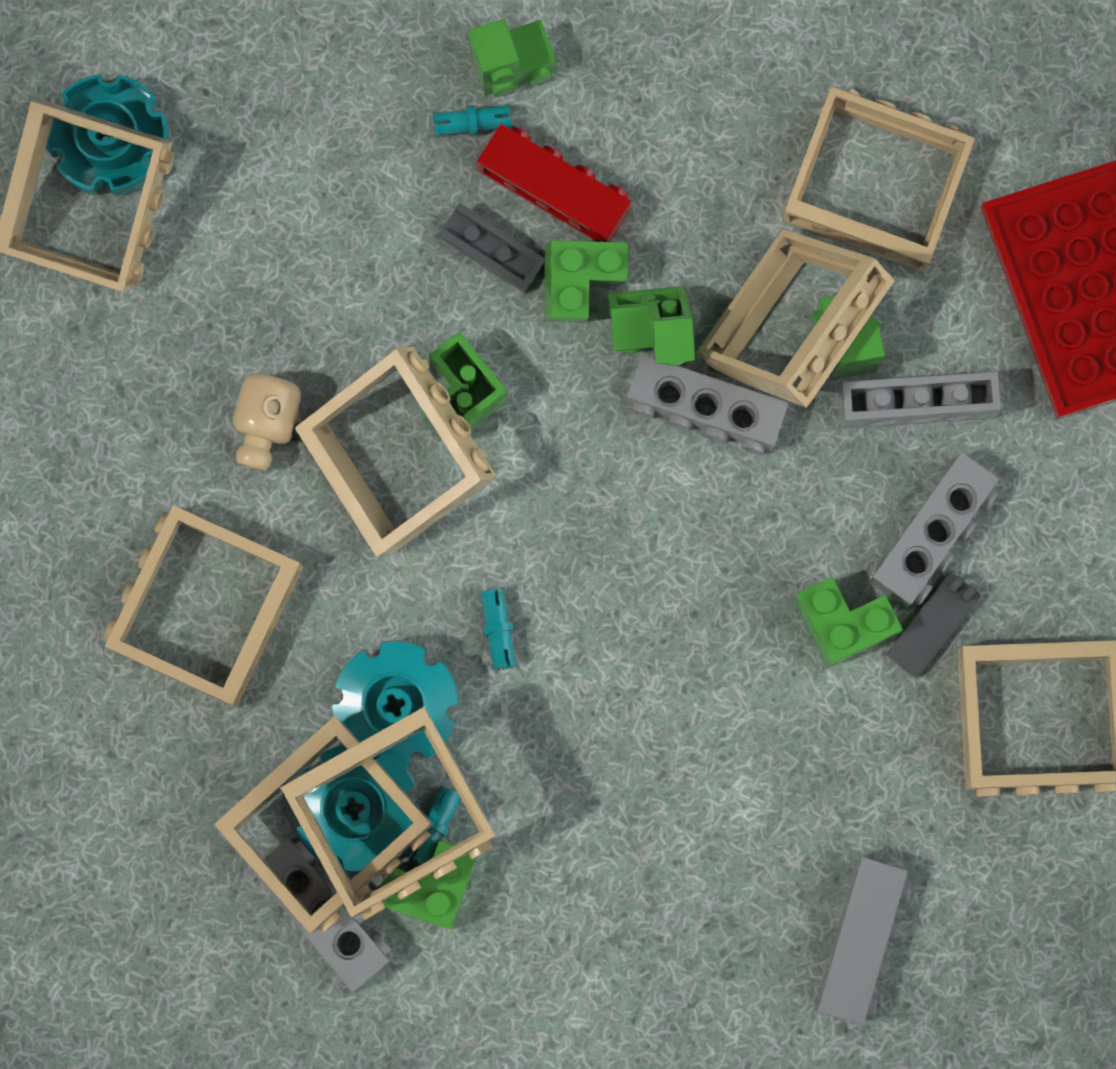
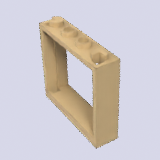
(24, 182)
(861, 236)
(830, 336)
(349, 483)
(259, 634)
(1029, 653)
(354, 757)
(286, 772)

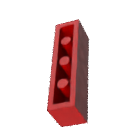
(553, 184)

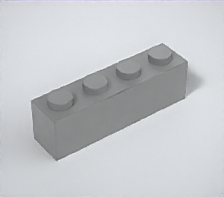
(861, 941)

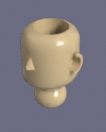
(265, 415)

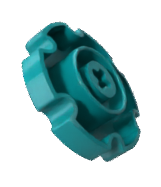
(107, 162)
(406, 673)
(363, 836)

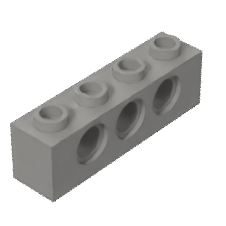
(728, 399)
(919, 400)
(962, 477)
(352, 969)

